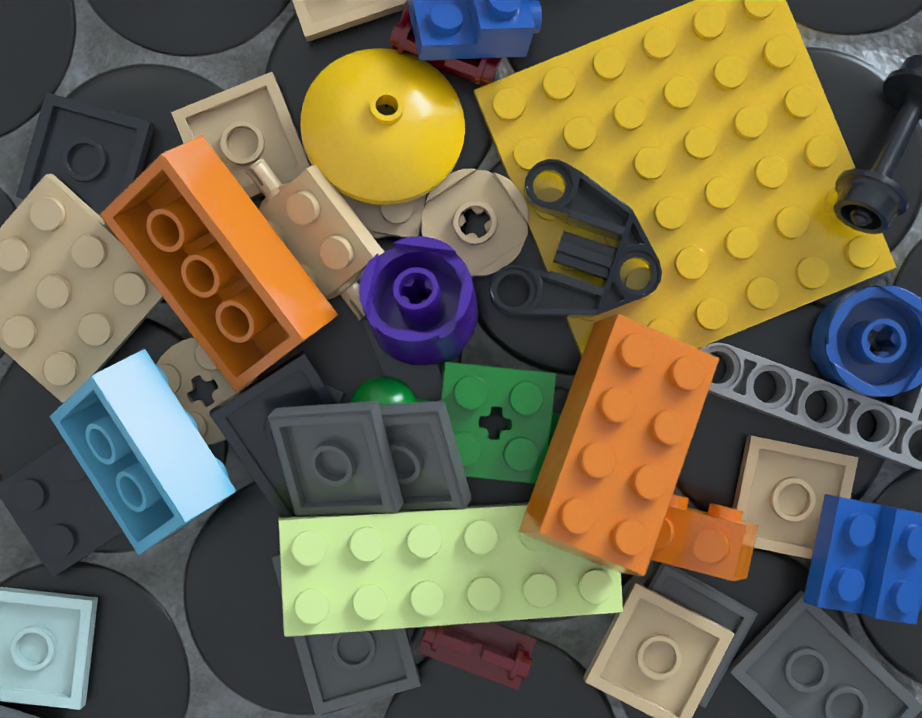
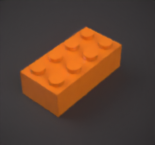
(217, 262)
(619, 445)

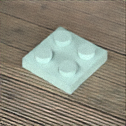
(45, 647)

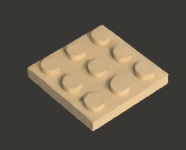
(66, 289)

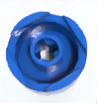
(842, 344)

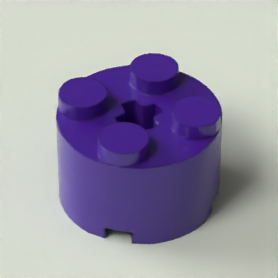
(393, 306)

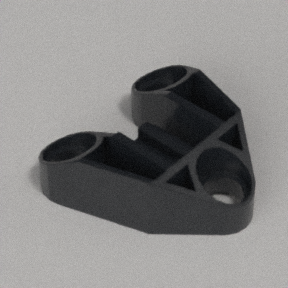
(595, 210)

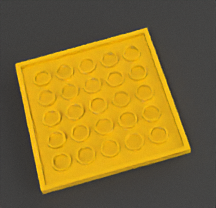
(717, 149)

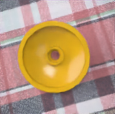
(376, 154)

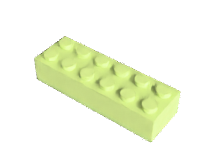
(431, 571)

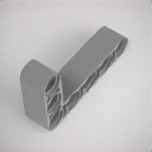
(842, 410)

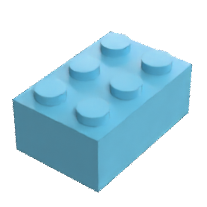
(142, 450)

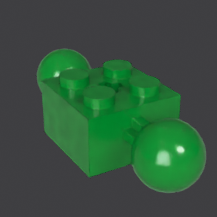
(470, 392)

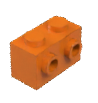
(706, 541)

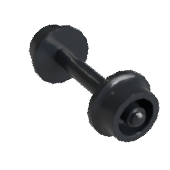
(870, 197)

